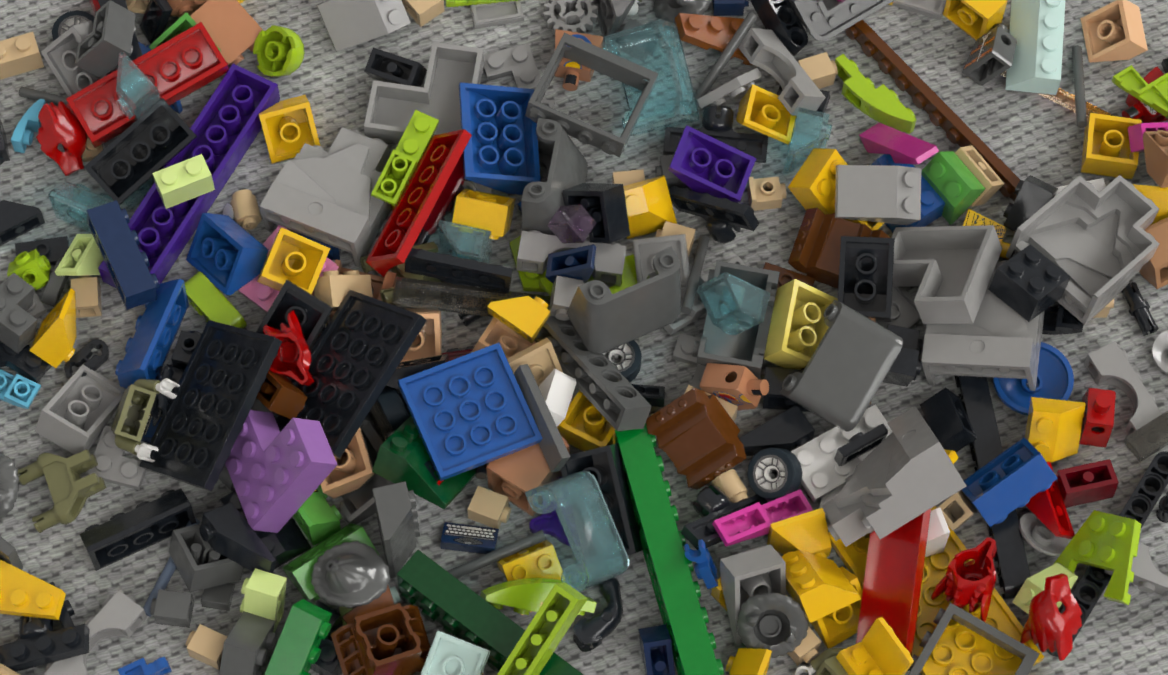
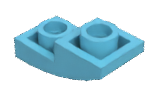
(26, 127)
(17, 389)

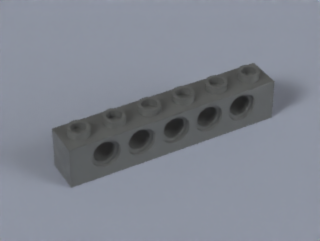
(596, 377)

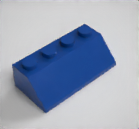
(154, 334)

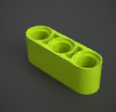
(211, 303)

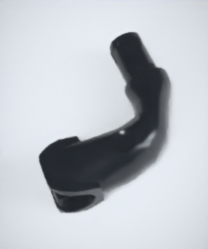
(591, 632)

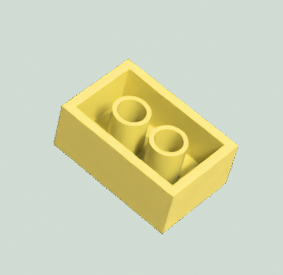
(796, 324)

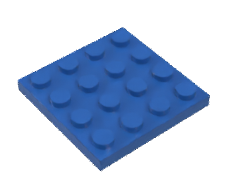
(469, 411)

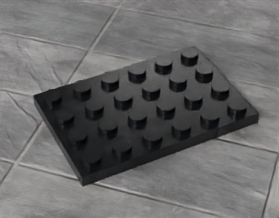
(354, 365)
(211, 404)

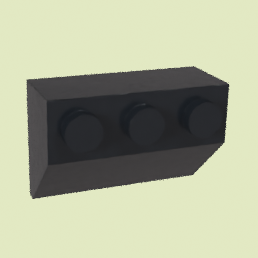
(283, 545)

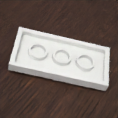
(819, 469)

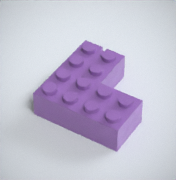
(277, 469)

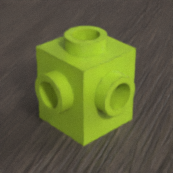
(31, 268)

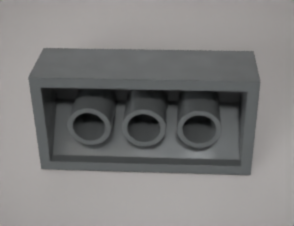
(396, 523)

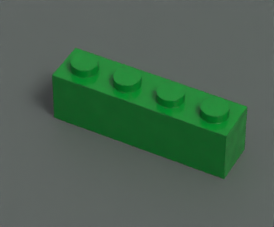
(300, 640)

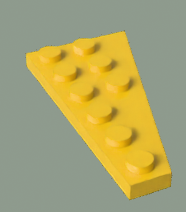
(28, 595)

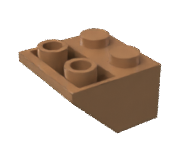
(1157, 156)
(1156, 269)

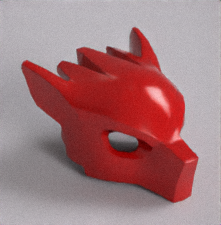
(62, 127)
(294, 354)
(972, 581)
(1045, 622)

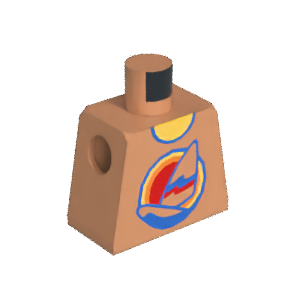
(573, 71)
(734, 385)

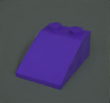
(711, 165)

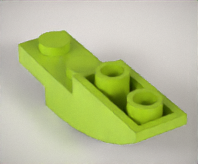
(877, 103)
(405, 158)
(526, 595)

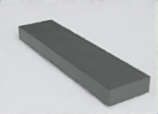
(552, 442)

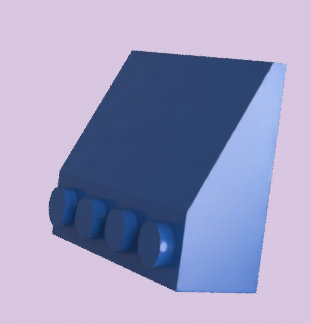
(503, 140)

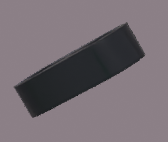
(83, 356)

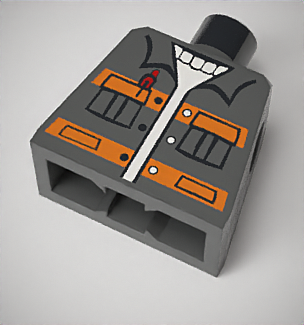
(990, 55)

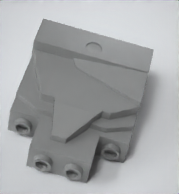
(331, 193)
(1093, 240)
(993, 346)
(894, 482)

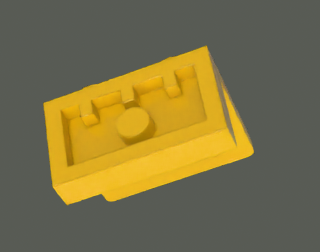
(533, 562)
(877, 653)

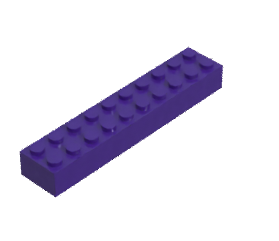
(223, 137)

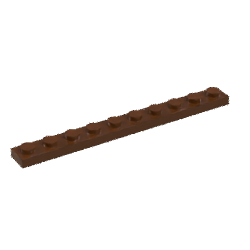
(927, 99)

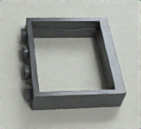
(604, 63)
(980, 627)

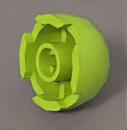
(278, 51)

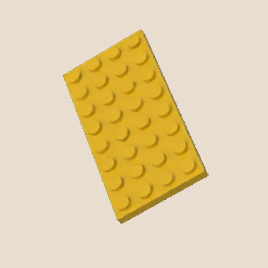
(959, 648)

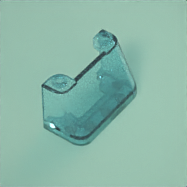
(660, 50)
(587, 527)

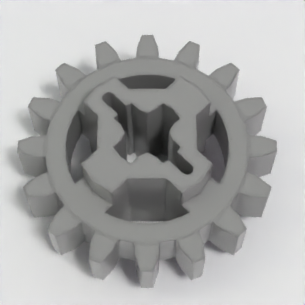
(571, 15)

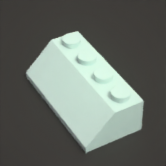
(1039, 46)

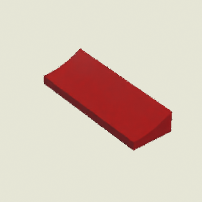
(173, 68)
(417, 200)
(895, 580)

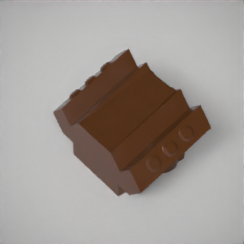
(819, 242)
(697, 437)
(383, 642)

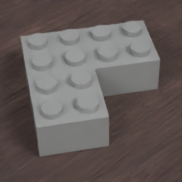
(394, 104)
(949, 266)

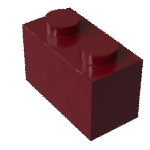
(1087, 483)

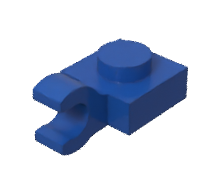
(704, 566)
(140, 667)

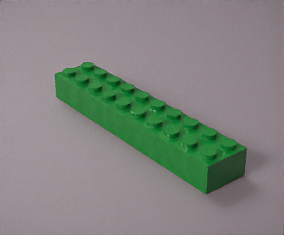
(665, 555)

